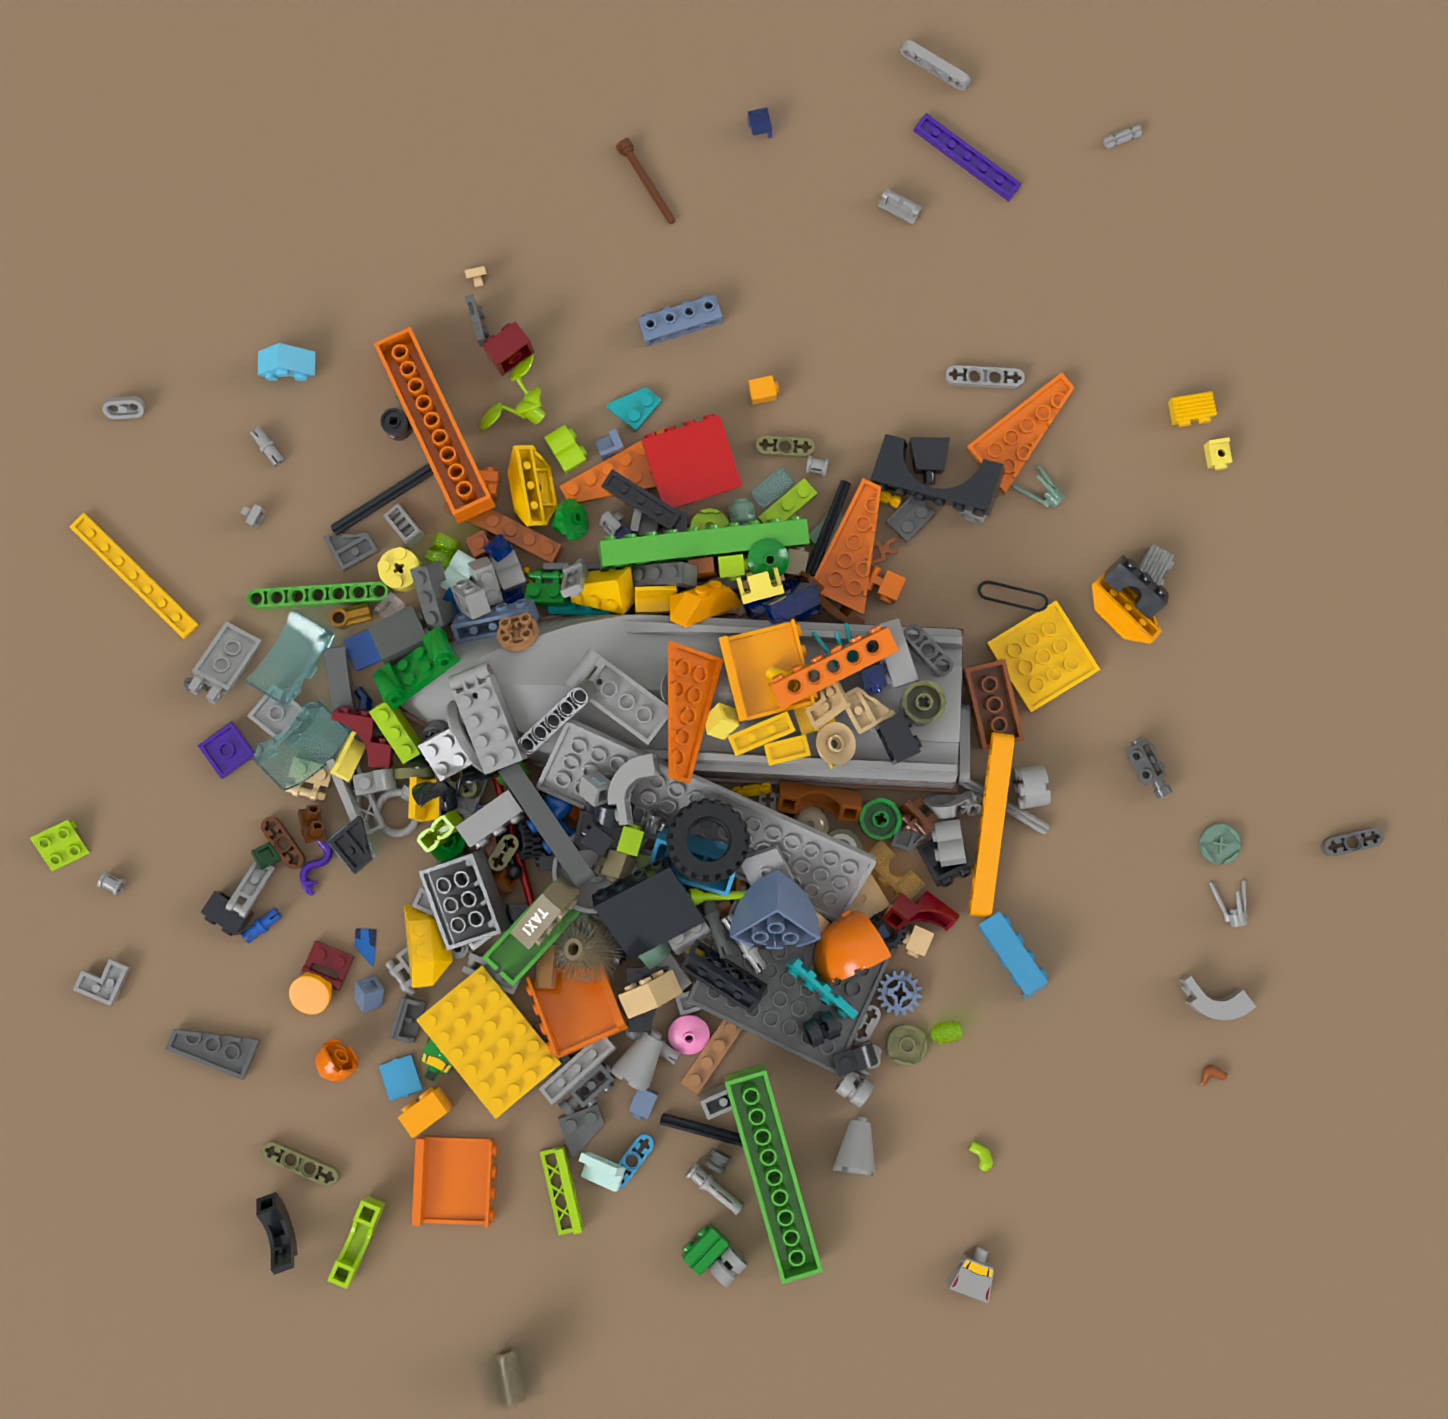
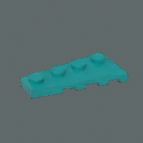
(843, 1008)

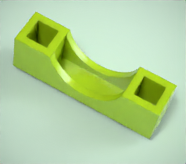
(357, 1242)

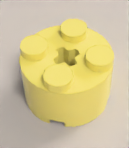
(389, 566)

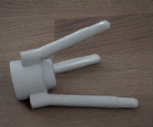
(1238, 915)

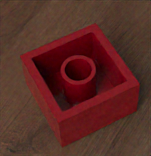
(508, 347)

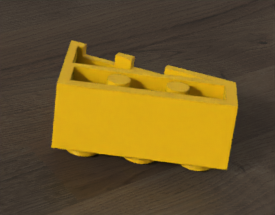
(608, 591)

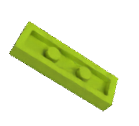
(790, 502)

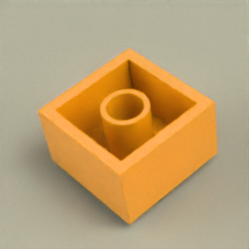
(420, 1115)

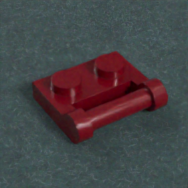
(331, 959)

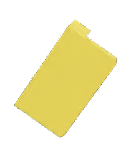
(348, 758)

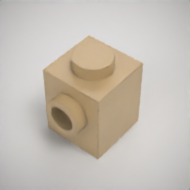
(917, 941)

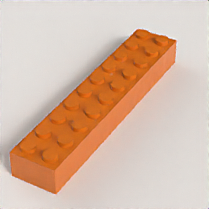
(434, 425)

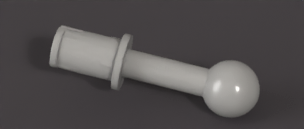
(666, 1051)

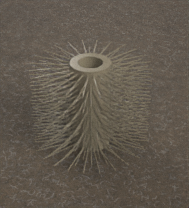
(586, 951)
(510, 1376)

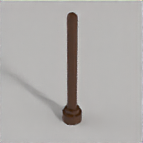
(626, 149)

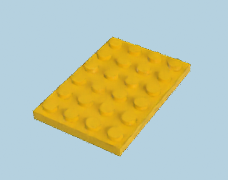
(488, 1041)

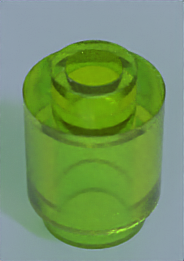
(946, 1032)

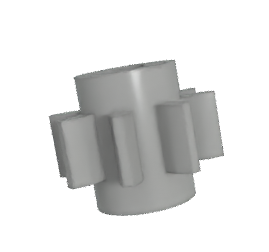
(973, 804)

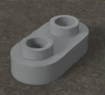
(125, 408)

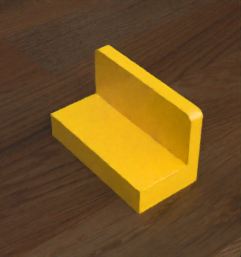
(653, 599)
(429, 811)

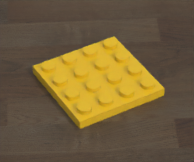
(1043, 656)

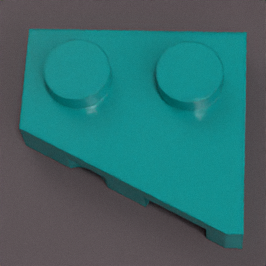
(635, 407)

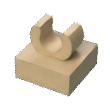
(476, 274)

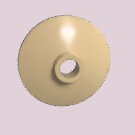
(844, 743)

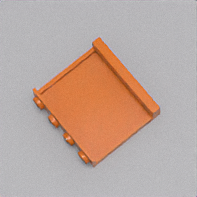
(576, 1011)
(454, 1180)

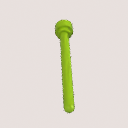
(699, 896)

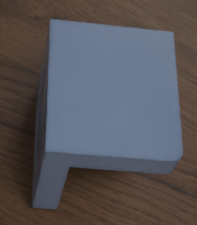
(609, 445)
(368, 994)

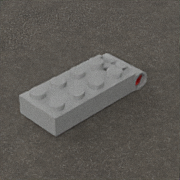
(621, 697)
(486, 717)

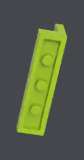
(568, 1187)

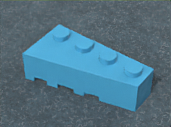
(1013, 955)

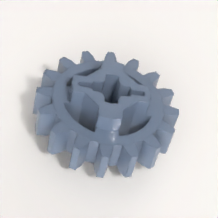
(908, 994)

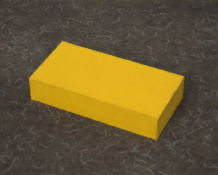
(787, 750)

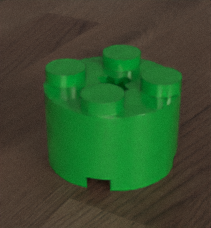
(889, 812)

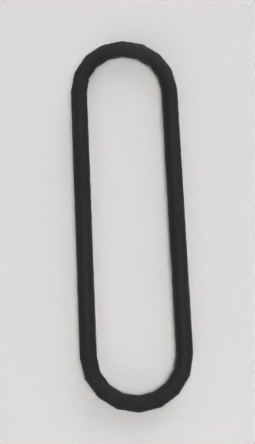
(1009, 603)

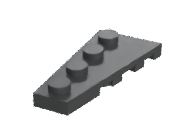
(222, 1052)

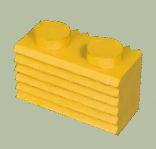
(1192, 408)

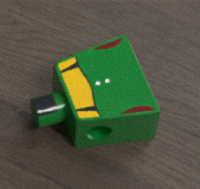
(435, 1060)

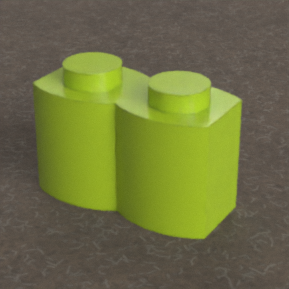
(566, 449)
(439, 831)

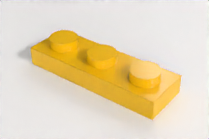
(761, 733)

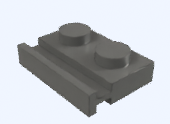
(910, 518)

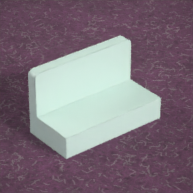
(602, 1171)

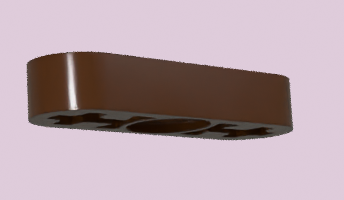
(292, 844)

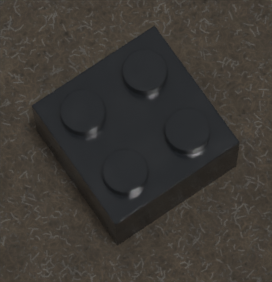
(898, 738)

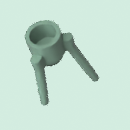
(1053, 495)

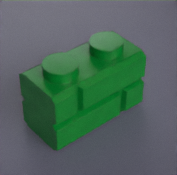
(705, 1248)

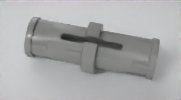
(267, 446)

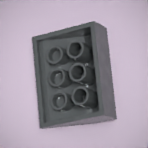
(465, 899)

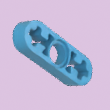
(645, 1151)

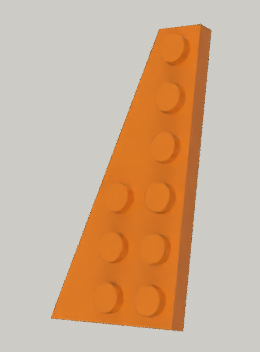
(1020, 431)
(629, 463)
(849, 555)
(690, 696)

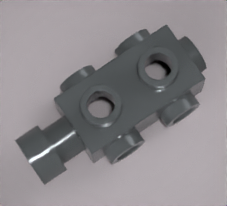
(1144, 764)
(593, 1084)

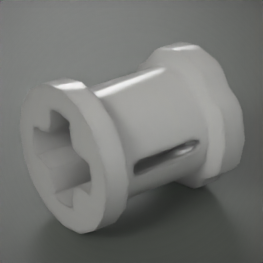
(817, 465)
(111, 883)

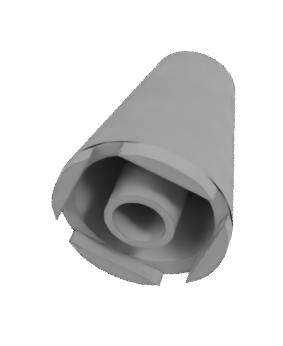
(640, 1061)
(856, 1150)

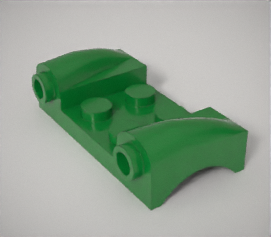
(416, 669)

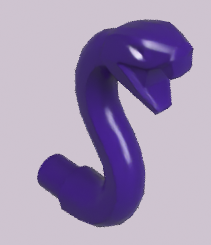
(307, 884)

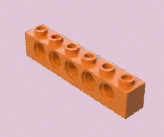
(884, 647)

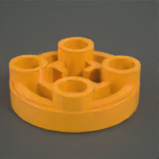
(310, 993)

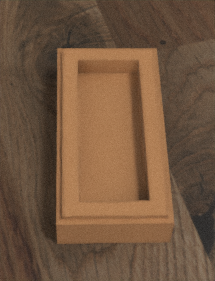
(545, 974)

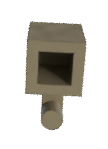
(614, 865)

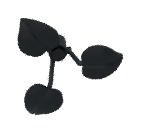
(448, 796)

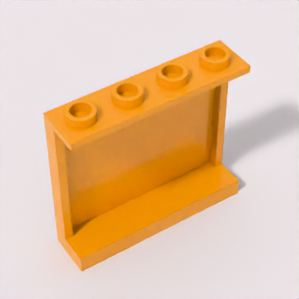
(747, 661)

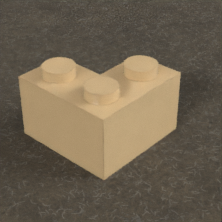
(650, 993)

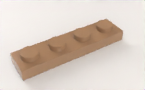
(710, 1056)

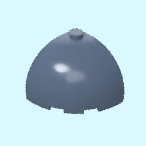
(775, 914)

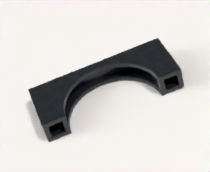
(974, 495)

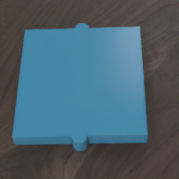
(400, 1077)

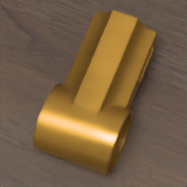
(353, 616)

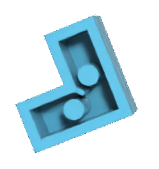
(286, 361)

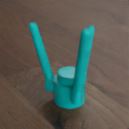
(851, 656)

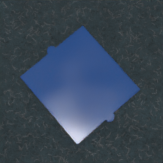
(362, 650)

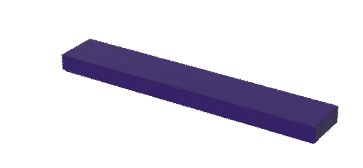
(967, 157)

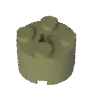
(923, 690)

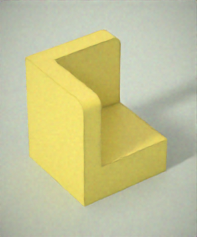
(722, 721)

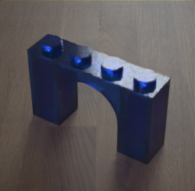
(795, 600)

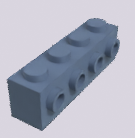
(680, 320)
(487, 625)

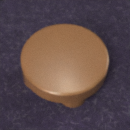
(517, 632)

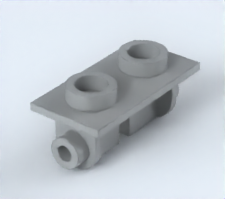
(899, 206)

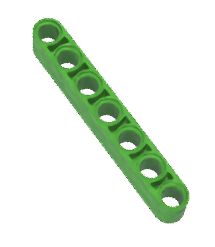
(309, 594)

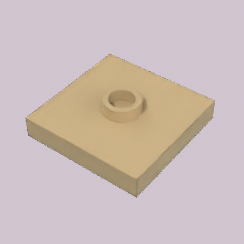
(870, 899)

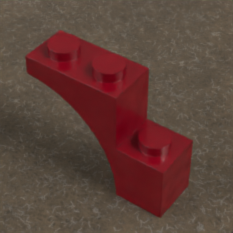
(378, 749)
(926, 909)

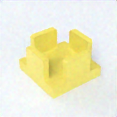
(760, 586)

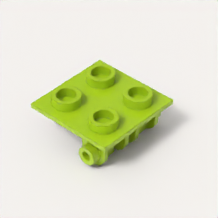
(60, 844)

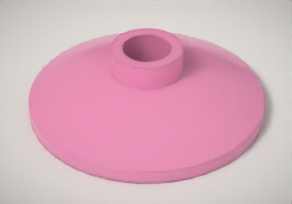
(685, 1026)

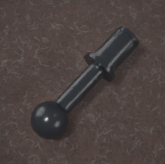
(514, 870)

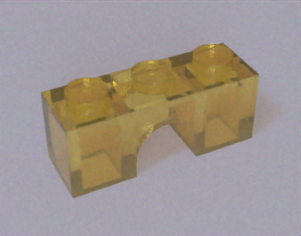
(907, 884)

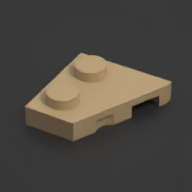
(865, 710)

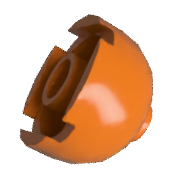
(335, 1061)

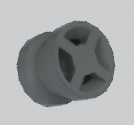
(718, 1161)

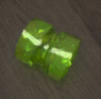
(442, 549)

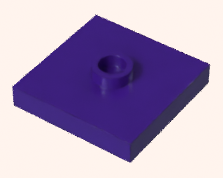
(227, 750)

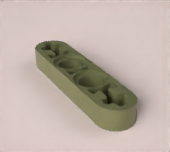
(299, 1167)

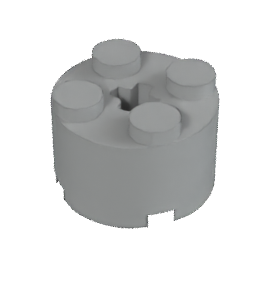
(1031, 786)

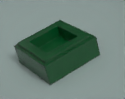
(265, 855)

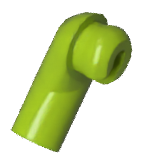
(984, 1154)

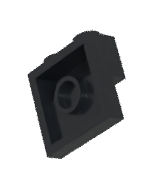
(943, 875)

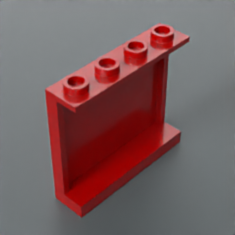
(691, 461)

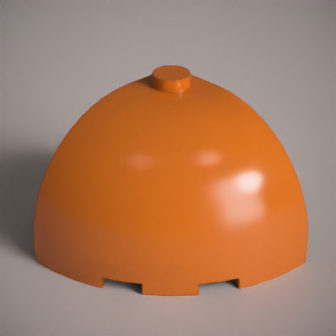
(848, 946)

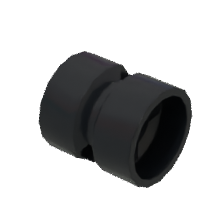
(396, 424)
(814, 1031)

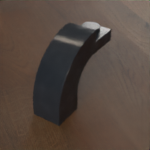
(279, 1230)

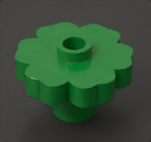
(570, 519)

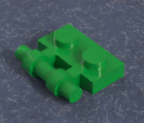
(545, 593)

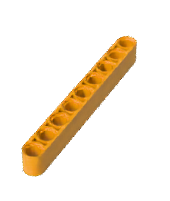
(991, 824)

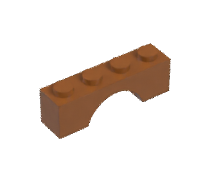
(842, 803)

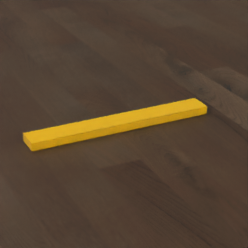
(134, 575)

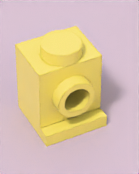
(1211, 452)

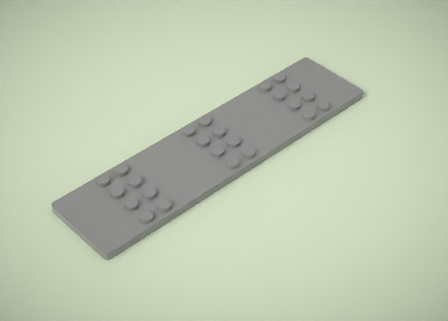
(821, 865)

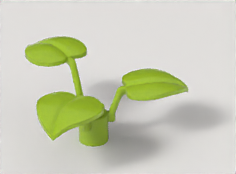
(527, 408)

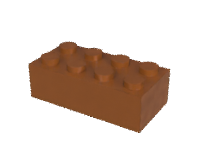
(992, 701)

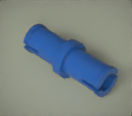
(261, 925)

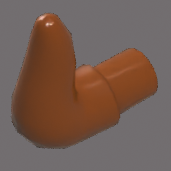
(1213, 1071)

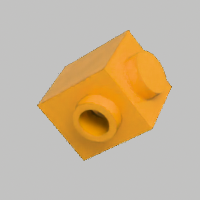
(763, 389)

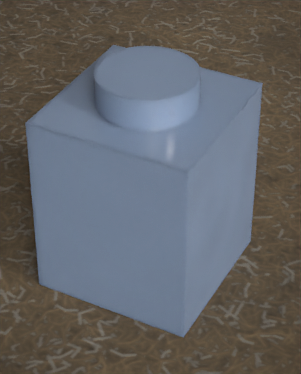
(643, 1103)

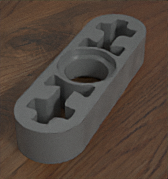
(1344, 837)

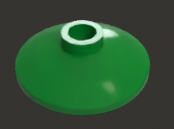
(761, 550)
(450, 849)

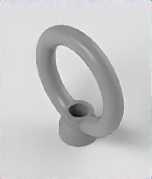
(403, 793)

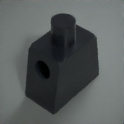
(929, 456)

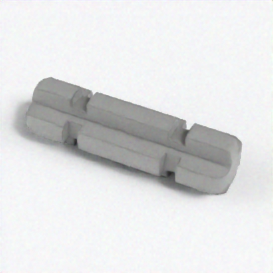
(1122, 136)

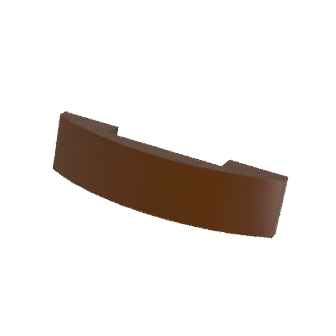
(843, 614)

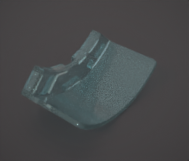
(291, 659)
(304, 748)

